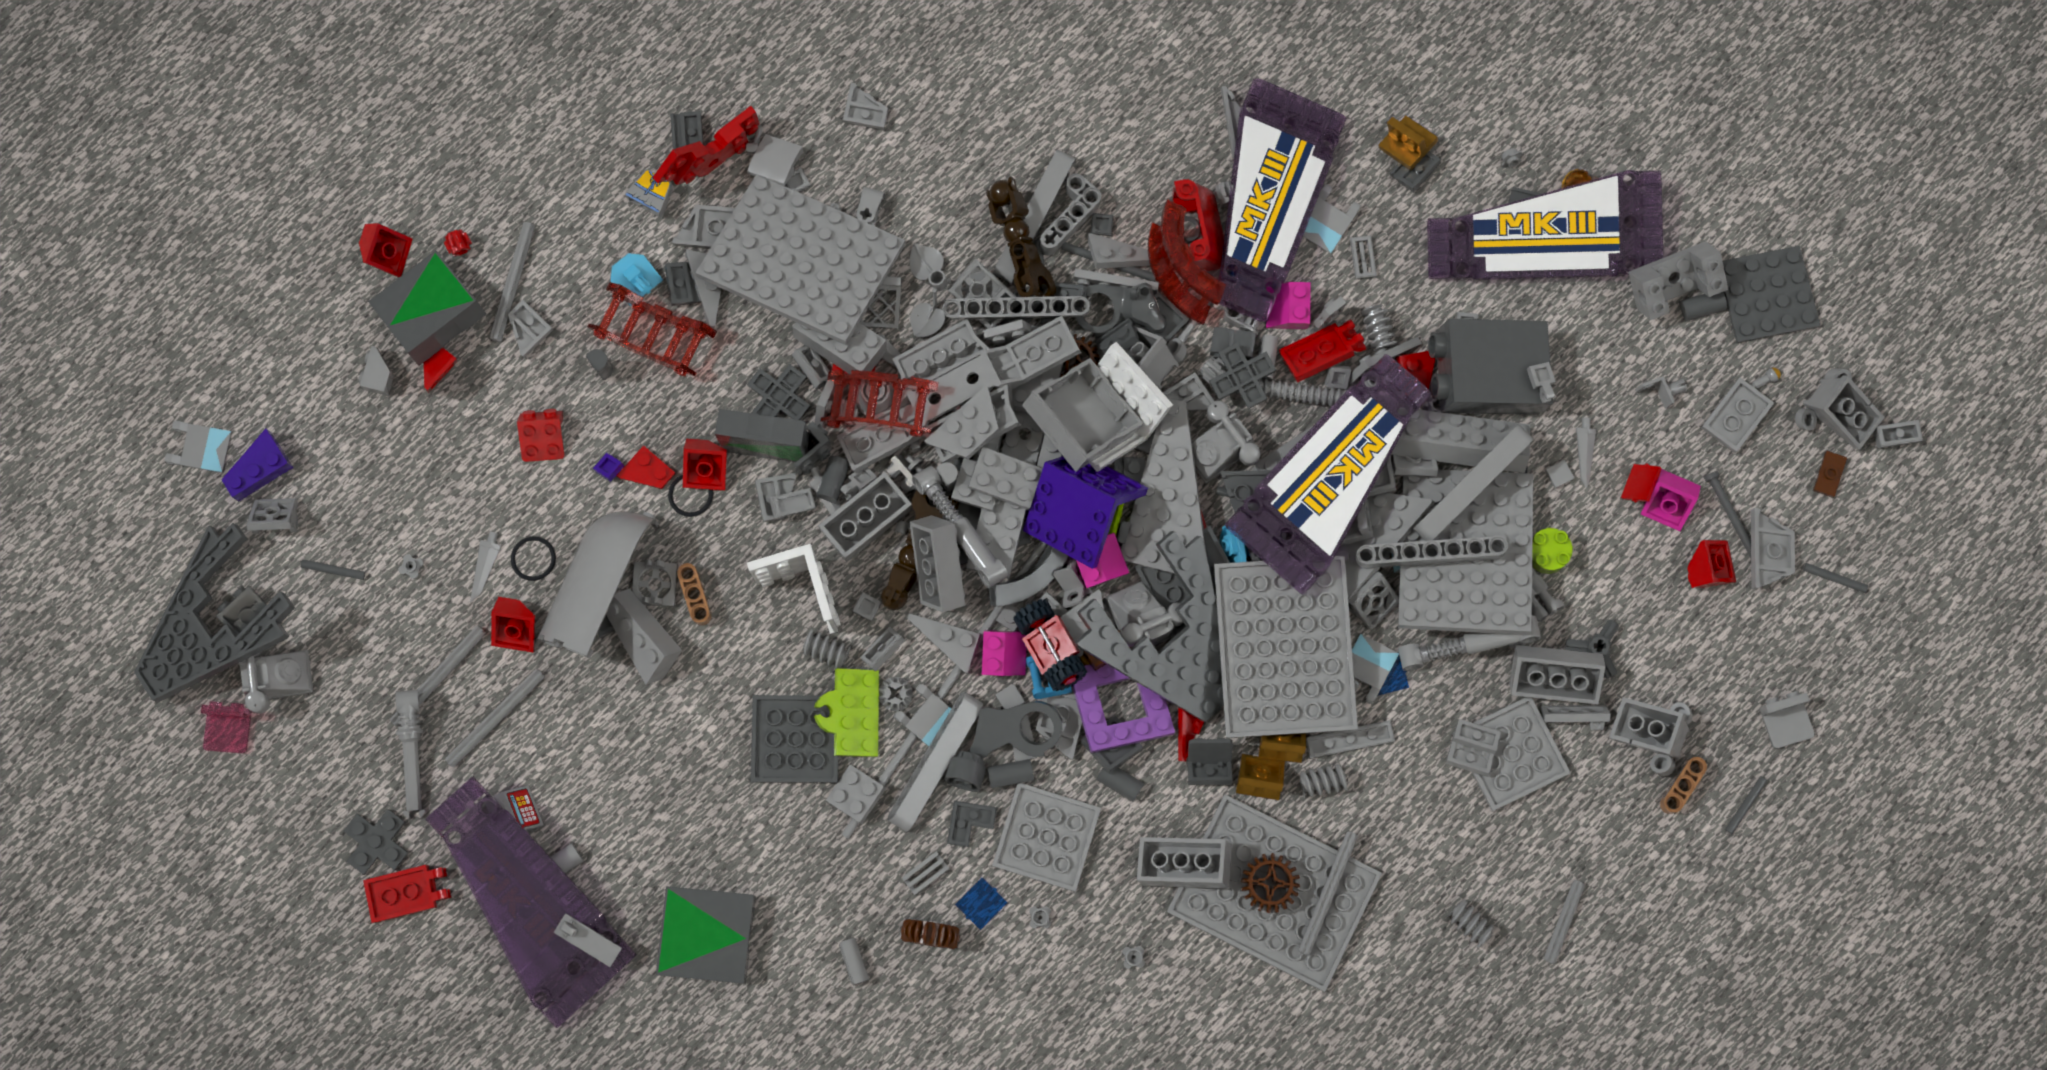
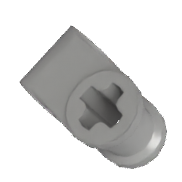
(870, 205)
(1241, 321)

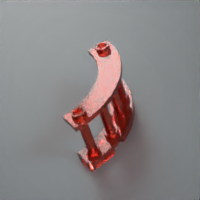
(1170, 253)
(662, 315)
(876, 380)

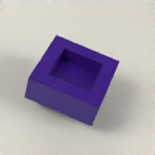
(608, 467)

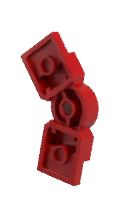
(699, 160)

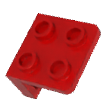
(541, 435)

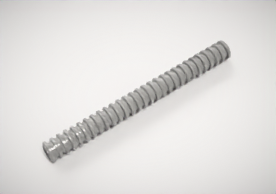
(1299, 392)

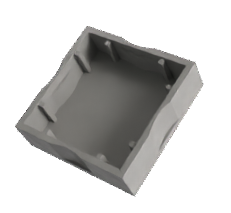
(1082, 414)

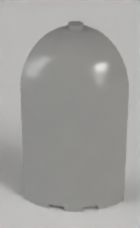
(593, 580)

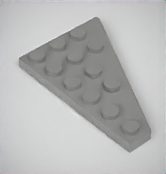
(1391, 522)

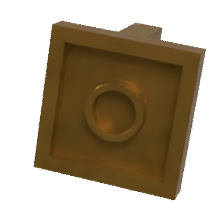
(1407, 141)
(1283, 747)
(1260, 777)

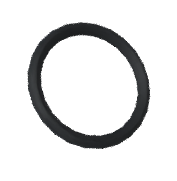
(689, 514)
(531, 578)

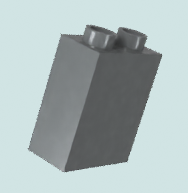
(1487, 365)

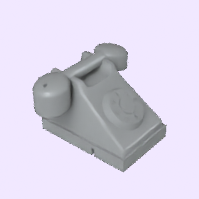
(1155, 356)
(1841, 408)
(1223, 444)
(1141, 615)
(275, 678)
(1653, 730)

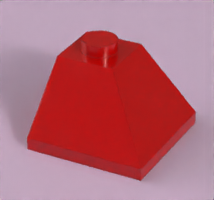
(384, 248)
(437, 367)
(704, 465)
(1711, 565)
(512, 625)

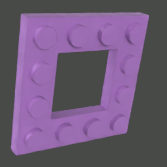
(1104, 737)

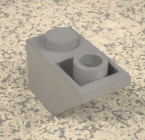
(377, 374)

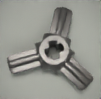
(1603, 640)

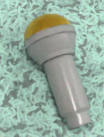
(1771, 375)

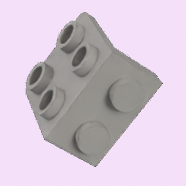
(1787, 719)

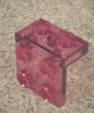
(226, 727)

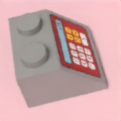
(520, 805)

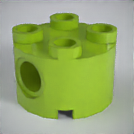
(1550, 550)

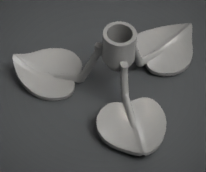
(929, 266)

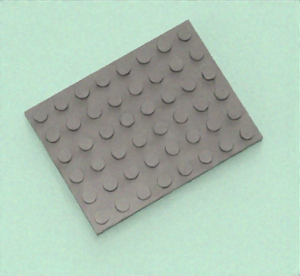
(801, 259)
(1479, 593)
(1284, 651)
(1278, 935)

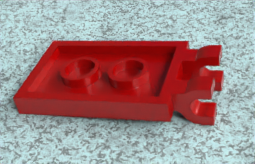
(1322, 350)
(404, 892)

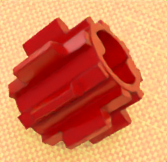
(457, 243)

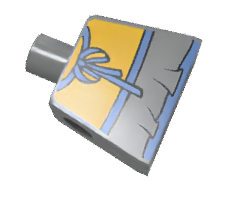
(650, 194)

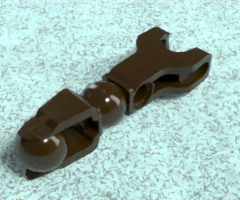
(1028, 264)
(904, 573)

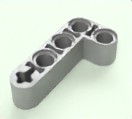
(1067, 218)

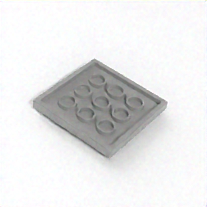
(1524, 755)
(1046, 837)

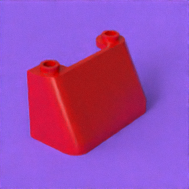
(1203, 201)

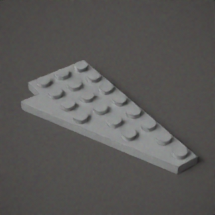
(1171, 495)

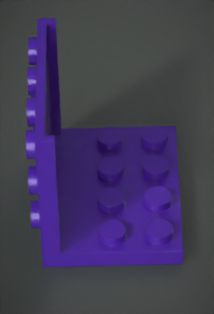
(1077, 508)

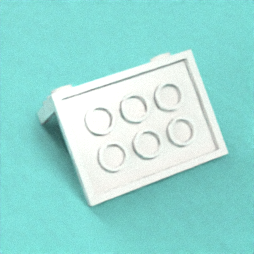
(1139, 393)
(794, 561)

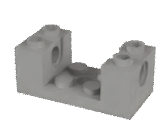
(1696, 268)

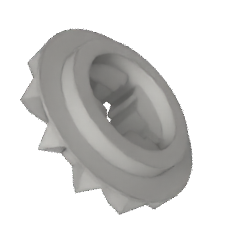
(895, 704)

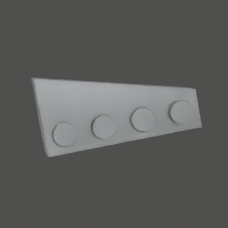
(642, 636)

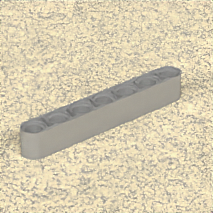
(1039, 206)
(1006, 303)
(1473, 483)
(1439, 545)
(935, 761)

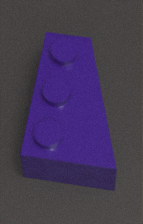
(257, 467)

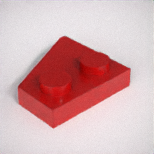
(646, 470)

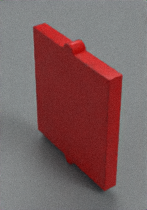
(1641, 482)

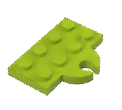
(852, 712)

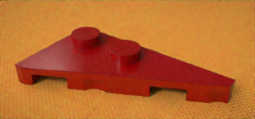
(1187, 729)

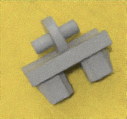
(900, 465)

